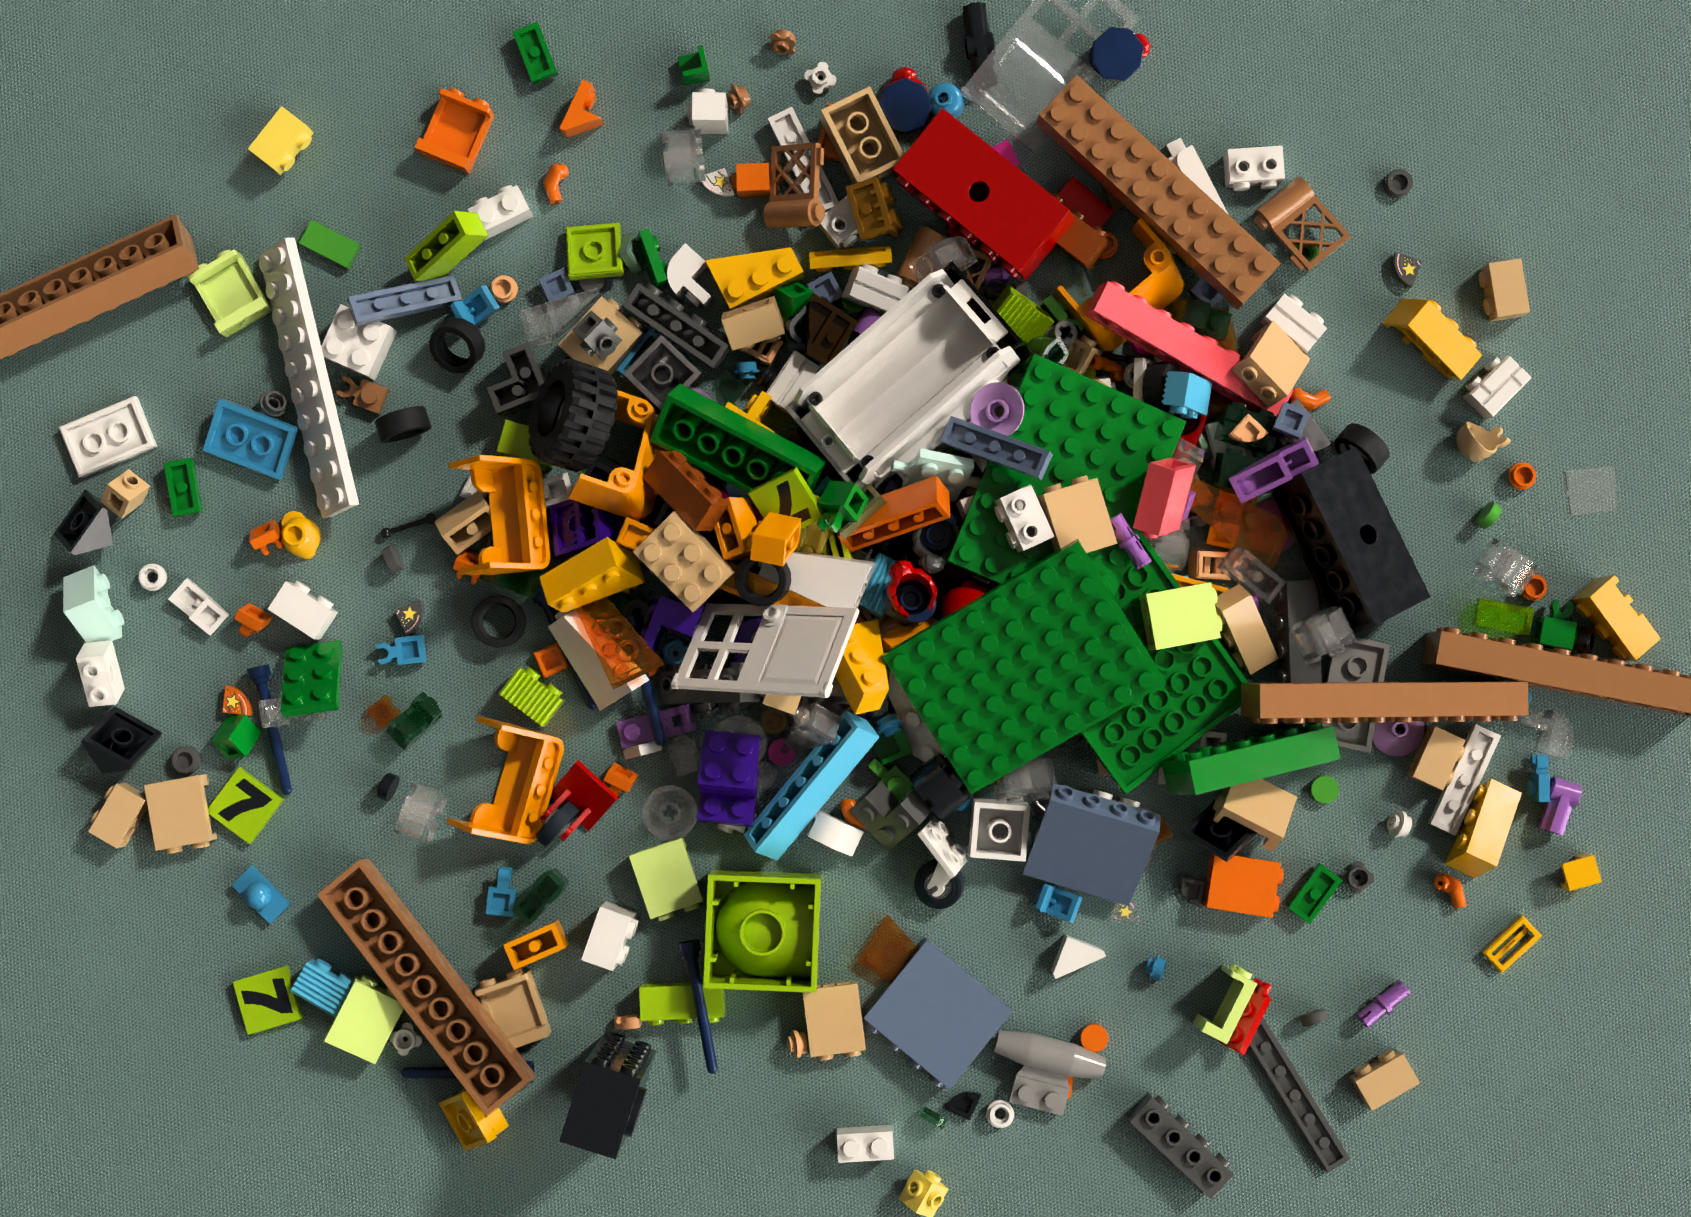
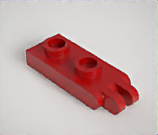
(1250, 1018)

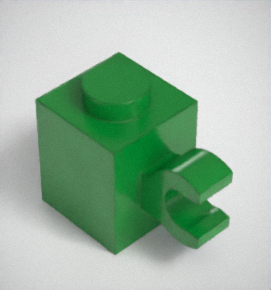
(841, 503)
(1554, 630)

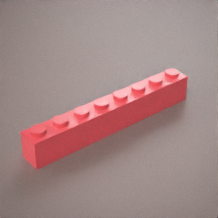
(1173, 342)

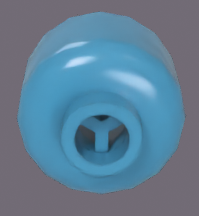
(941, 93)

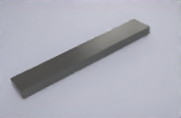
(1297, 1098)

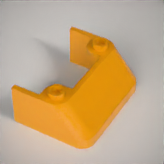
(1158, 289)
(626, 489)
(516, 514)
(523, 786)

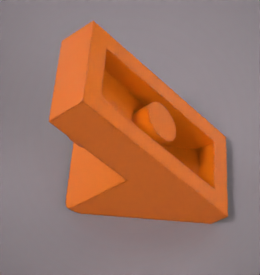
(577, 118)

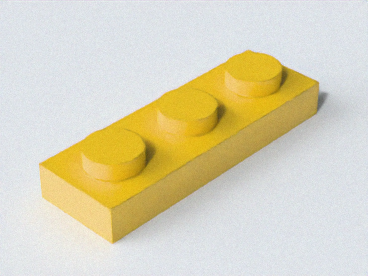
(850, 258)

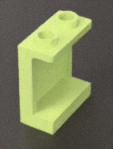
(230, 292)
(1180, 616)
(666, 879)
(1231, 1006)
(364, 1019)

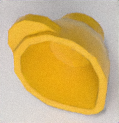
(299, 535)

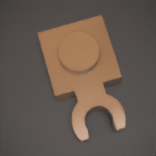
(367, 395)

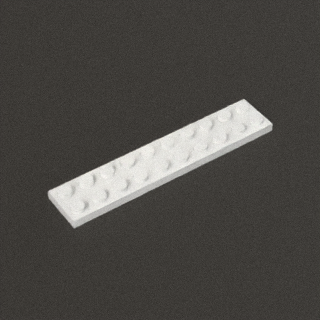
(308, 378)

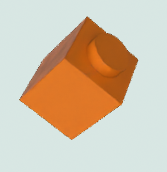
(751, 180)

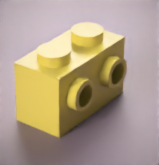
(281, 141)

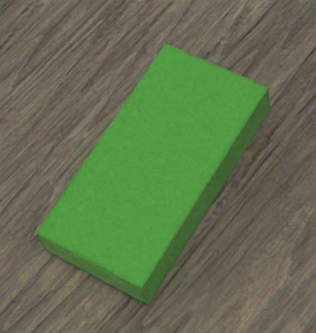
(330, 244)

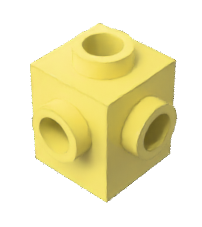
(923, 1192)

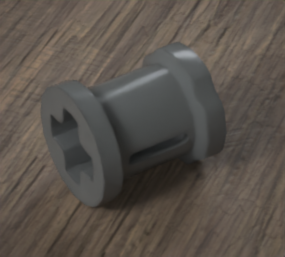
(1064, 330)

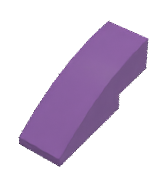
(1274, 469)

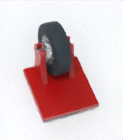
(581, 797)

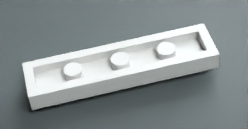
(789, 132)
(1467, 776)

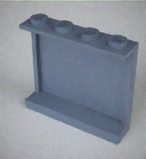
(1092, 844)
(937, 1015)

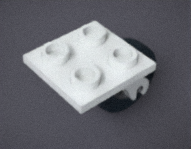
(939, 880)

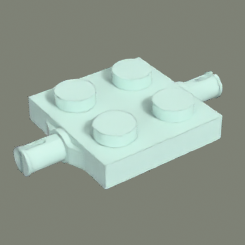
(950, 469)

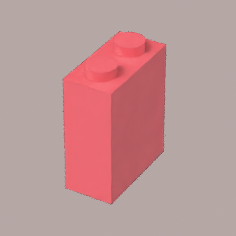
(1163, 497)

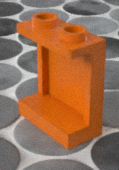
(456, 130)
(1243, 885)

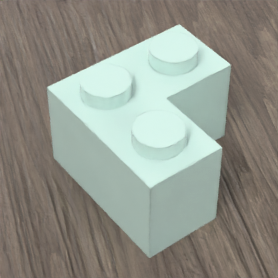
(89, 606)

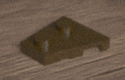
(826, 330)

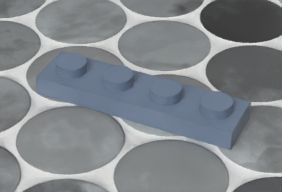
(403, 300)
(996, 447)

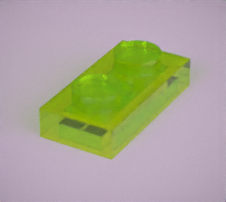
(1503, 617)

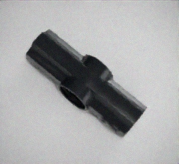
(978, 38)

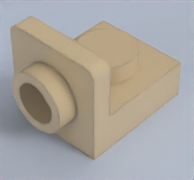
(1081, 354)

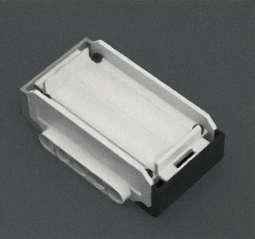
(907, 378)

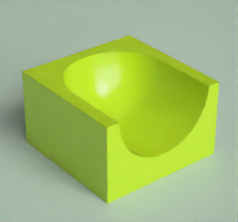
(762, 931)

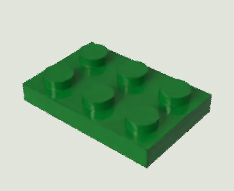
(311, 678)

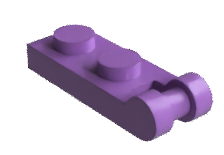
(639, 731)

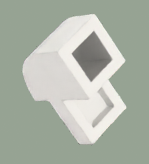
(682, 273)
(833, 833)

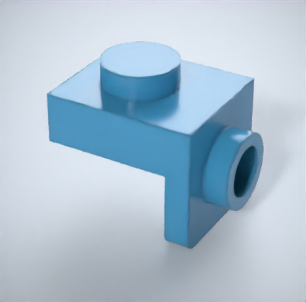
(476, 306)
(1058, 902)

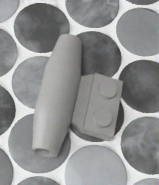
(1045, 1068)

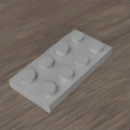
(1359, 663)

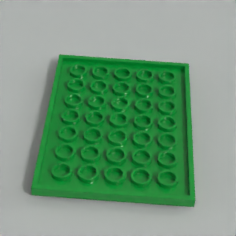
(1089, 434)
(1024, 667)
(1197, 695)

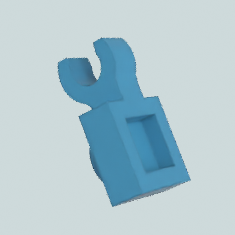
(502, 897)

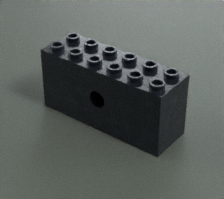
(1350, 541)
(608, 1095)

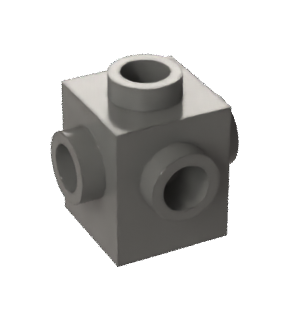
(597, 335)

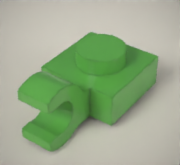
(1058, 311)
(893, 778)

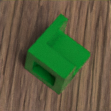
(694, 67)
(790, 298)
(236, 736)
(892, 747)

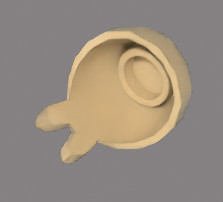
(1478, 443)

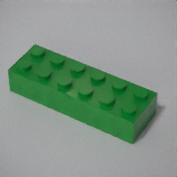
(729, 442)
(1250, 758)

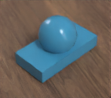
(261, 894)

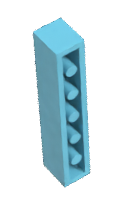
(810, 787)

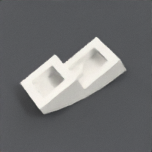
(198, 606)

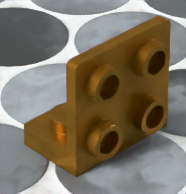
(872, 209)

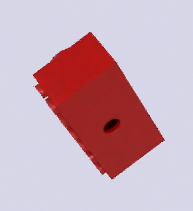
(954, 167)

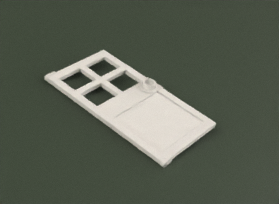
(790, 654)

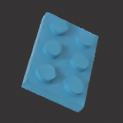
(250, 439)

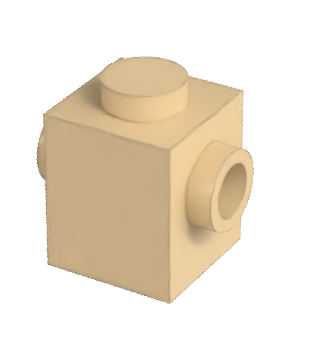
(125, 493)

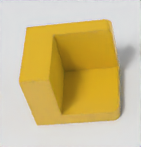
(1580, 872)

